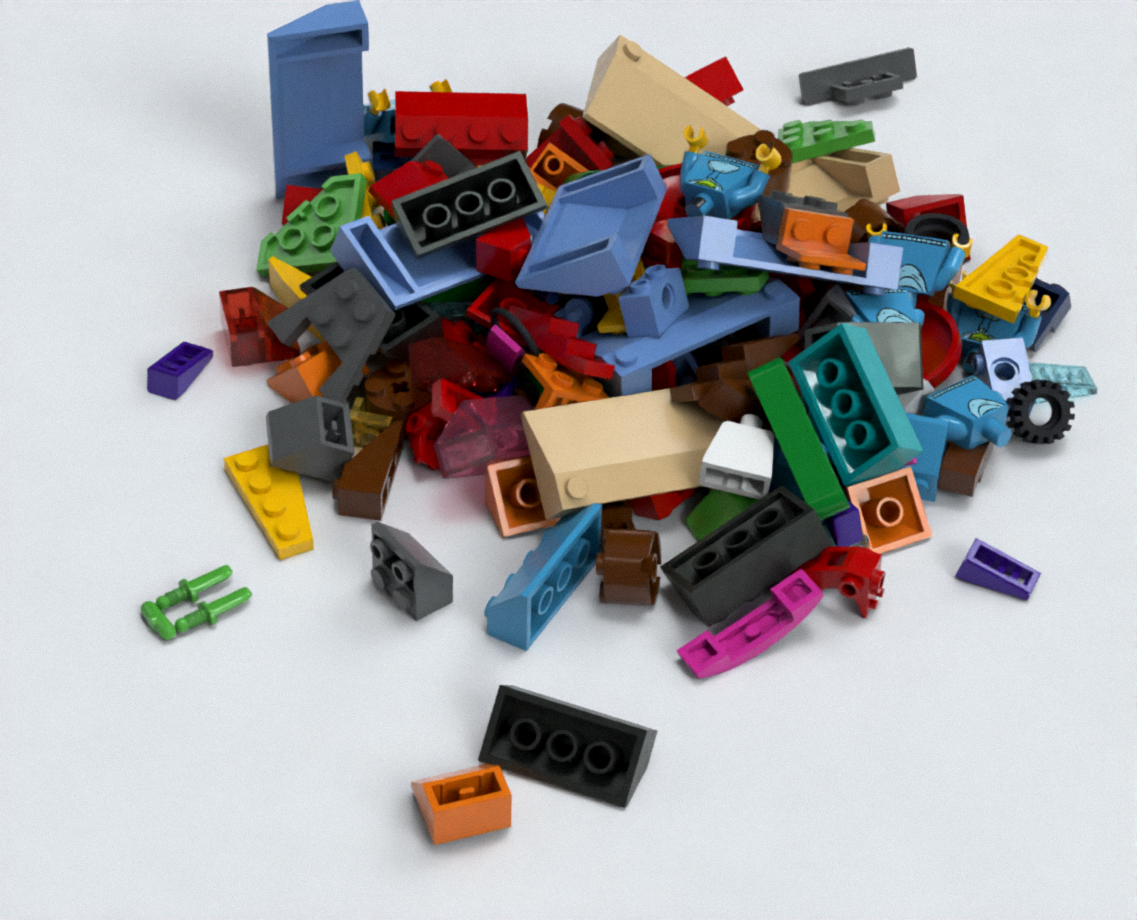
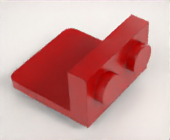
(574, 140)

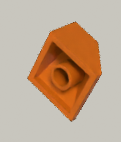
(890, 510)

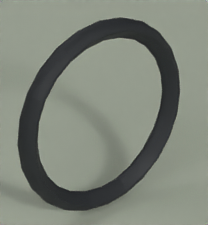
(518, 326)

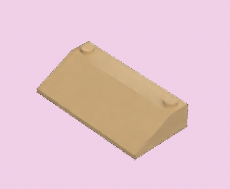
(652, 105)
(845, 177)
(617, 449)

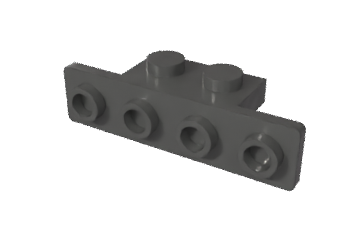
(859, 78)

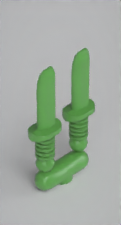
(188, 590)

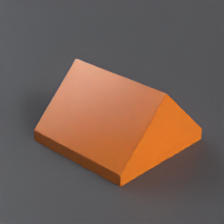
(514, 497)

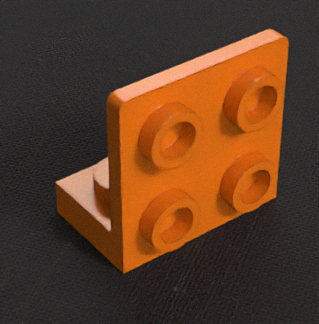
(817, 240)
(561, 383)

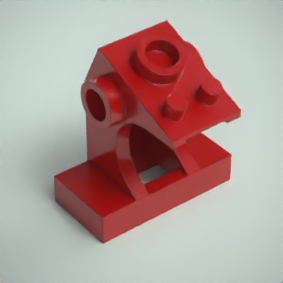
(429, 421)
(851, 571)

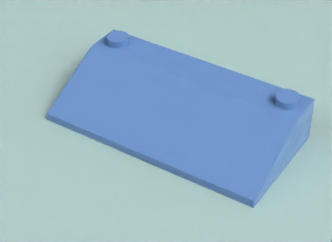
(317, 94)
(595, 231)
(719, 242)
(397, 272)
(708, 318)

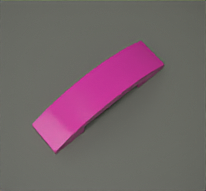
(505, 352)
(756, 631)

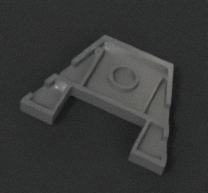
(350, 320)

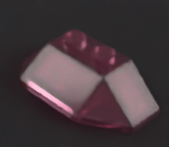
(482, 435)

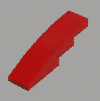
(558, 340)

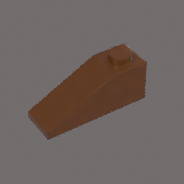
(370, 475)

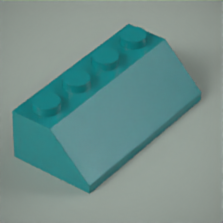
(855, 405)

